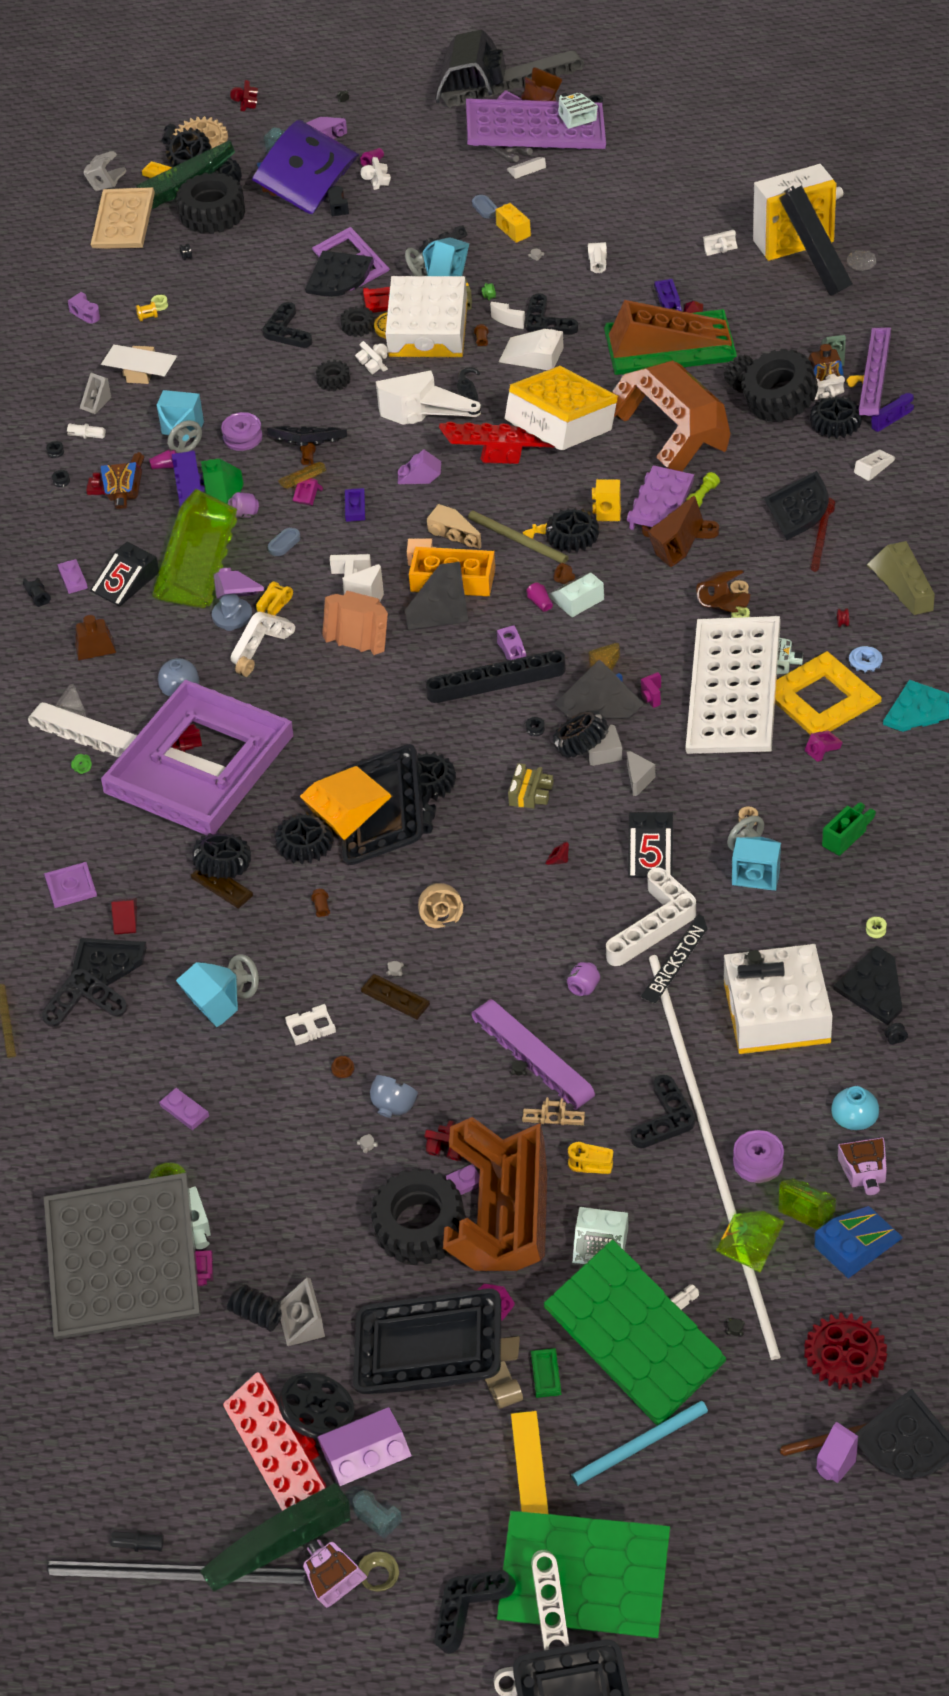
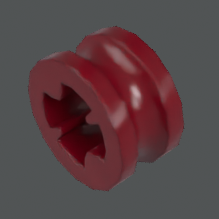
(843, 617)

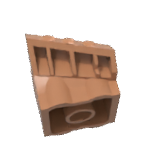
(355, 621)

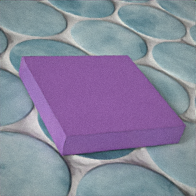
(70, 884)

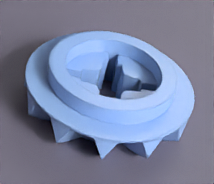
(869, 653)

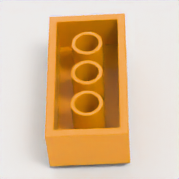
(476, 568)

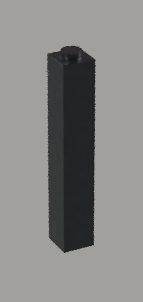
(815, 240)

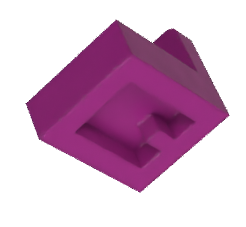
(306, 491)
(820, 743)

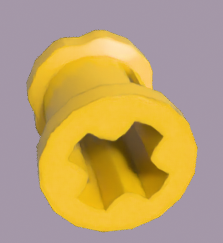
(146, 311)

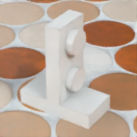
(349, 564)

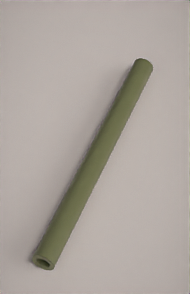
(518, 537)

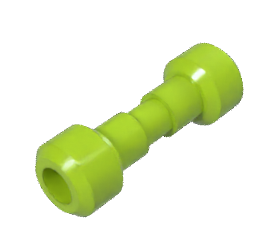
(710, 481)

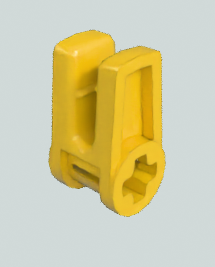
(274, 598)
(591, 1159)

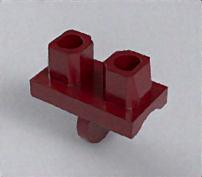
(246, 96)
(188, 739)
(436, 1140)

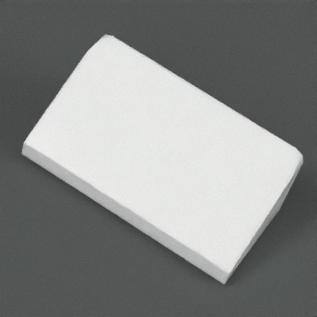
(527, 167)

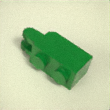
(846, 828)

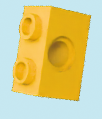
(513, 222)
(607, 500)

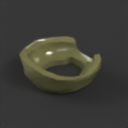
(384, 1560)

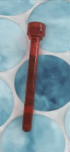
(821, 536)

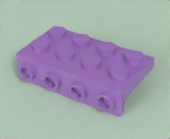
(659, 496)

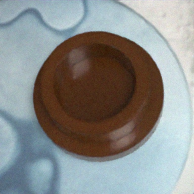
(342, 1067)

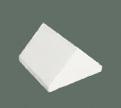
(365, 582)

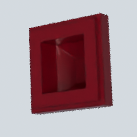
(693, 307)
(559, 854)

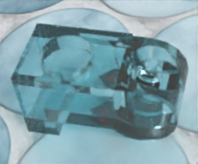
(375, 1515)

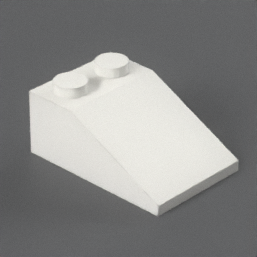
(534, 349)

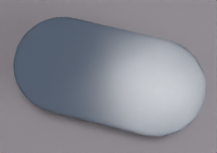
(484, 206)
(284, 541)

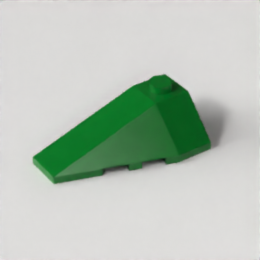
(221, 479)

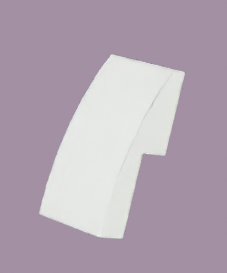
(507, 316)

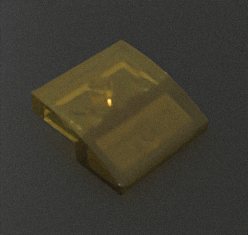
(302, 474)

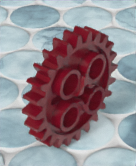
(842, 1369)

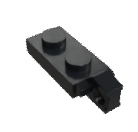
(458, 233)

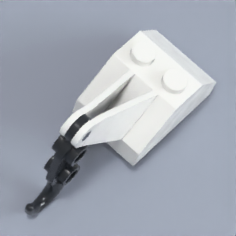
(414, 397)

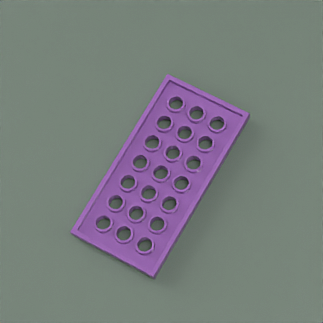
(524, 128)

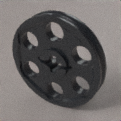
(318, 1398)

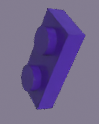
(355, 504)

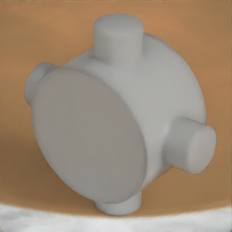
(536, 254)
(395, 968)
(367, 1143)

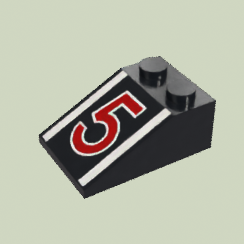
(125, 574)
(650, 843)

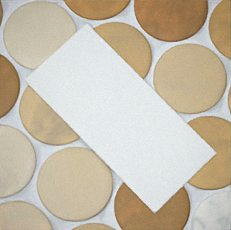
(139, 360)

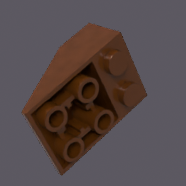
(676, 532)

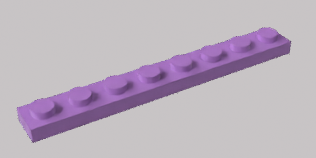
(875, 371)

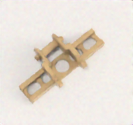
(562, 1114)

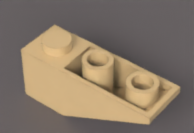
(452, 525)

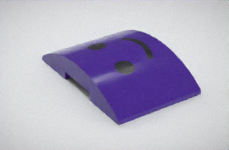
(304, 166)

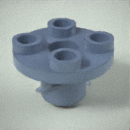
(231, 612)

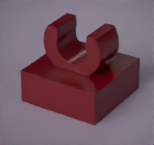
(95, 485)

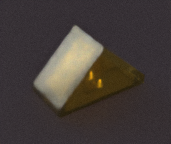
(608, 655)

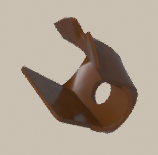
(541, 87)
(722, 596)

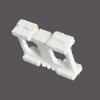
(308, 1020)

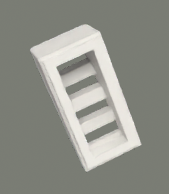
(868, 469)

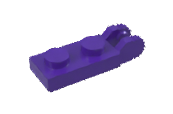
(667, 294)
(893, 412)

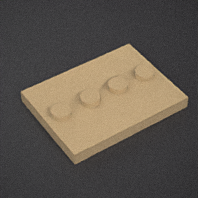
(123, 218)

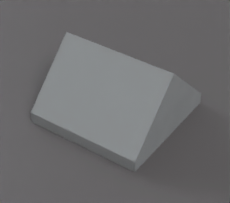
(301, 1315)

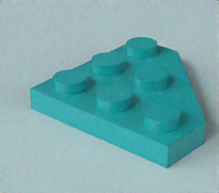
(917, 707)

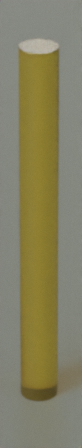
(6, 1023)

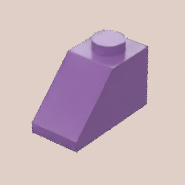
(837, 1453)

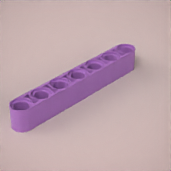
(539, 1057)

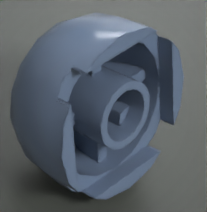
(174, 673)
(391, 1097)

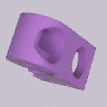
(84, 309)
(511, 646)

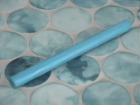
(639, 1443)

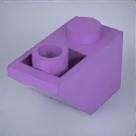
(330, 126)
(420, 469)

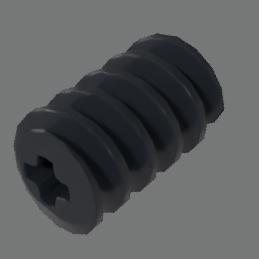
(255, 1308)

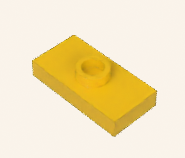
(154, 169)

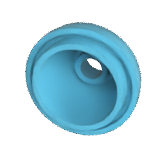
(855, 1113)

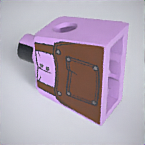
(864, 1163)
(331, 1572)

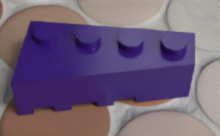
(187, 475)

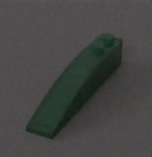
(168, 183)
(279, 1536)

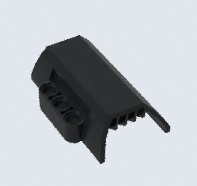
(471, 63)

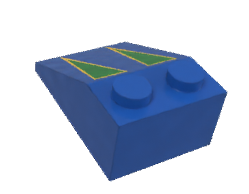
(855, 1239)

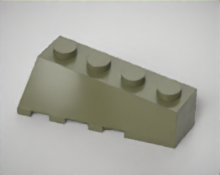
(904, 577)

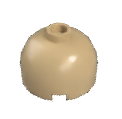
(439, 901)

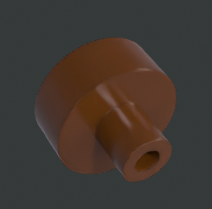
(563, 574)

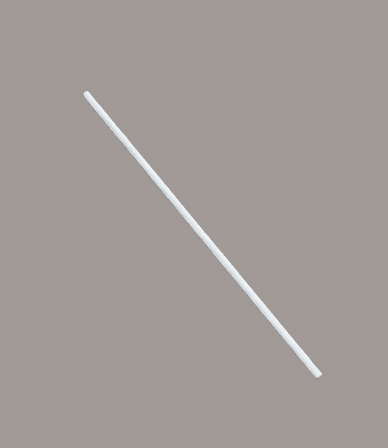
(714, 1159)

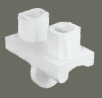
(376, 173)
(720, 242)
(375, 356)
(830, 387)

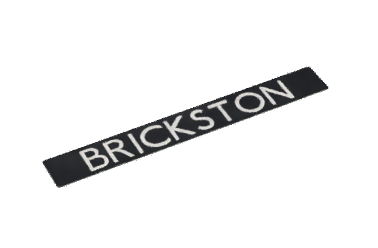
(675, 960)

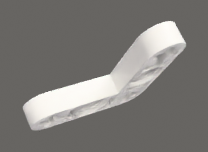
(258, 630)

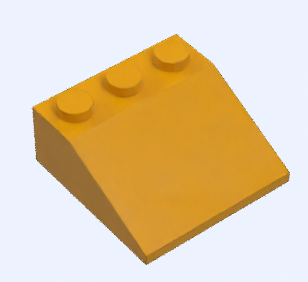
(345, 799)

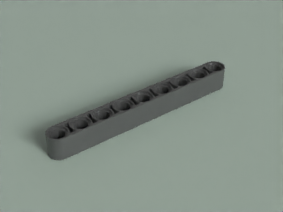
(515, 77)

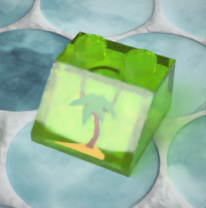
(805, 1203)
(750, 1238)

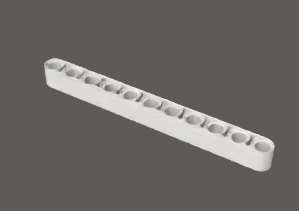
(103, 736)

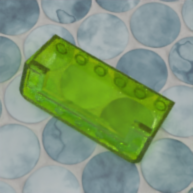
(195, 551)

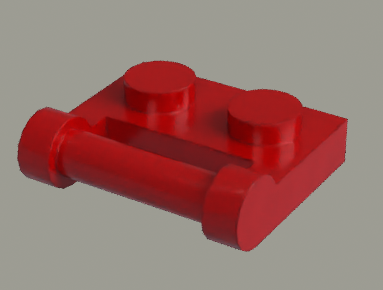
(376, 303)

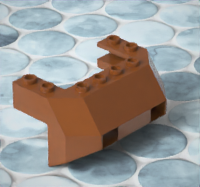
(685, 401)
(510, 1199)

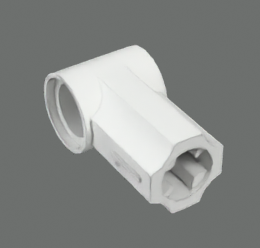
(597, 256)

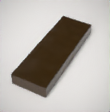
(226, 889)
(395, 996)

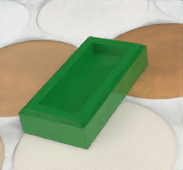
(546, 1373)

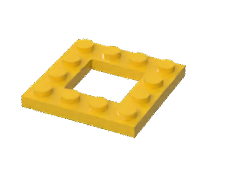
(859, 694)

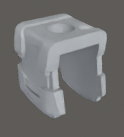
(97, 168)

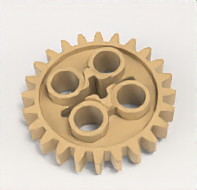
(213, 130)

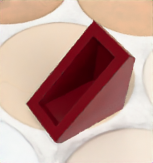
(124, 915)

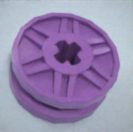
(241, 431)
(758, 1156)

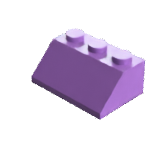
(364, 1446)

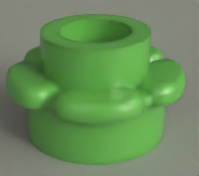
(489, 291)
(86, 763)

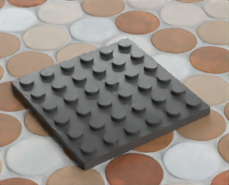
(121, 1256)

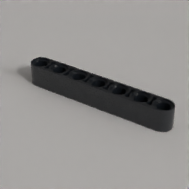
(495, 676)

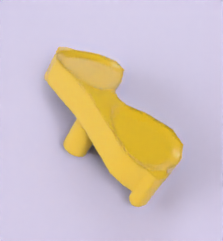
(853, 380)
(539, 529)

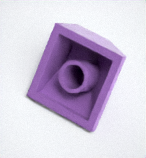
(235, 583)

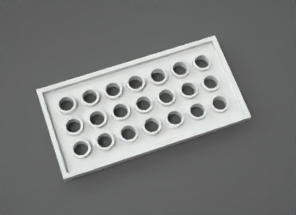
(765, 691)

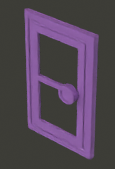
(364, 249)

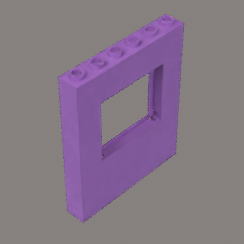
(183, 791)

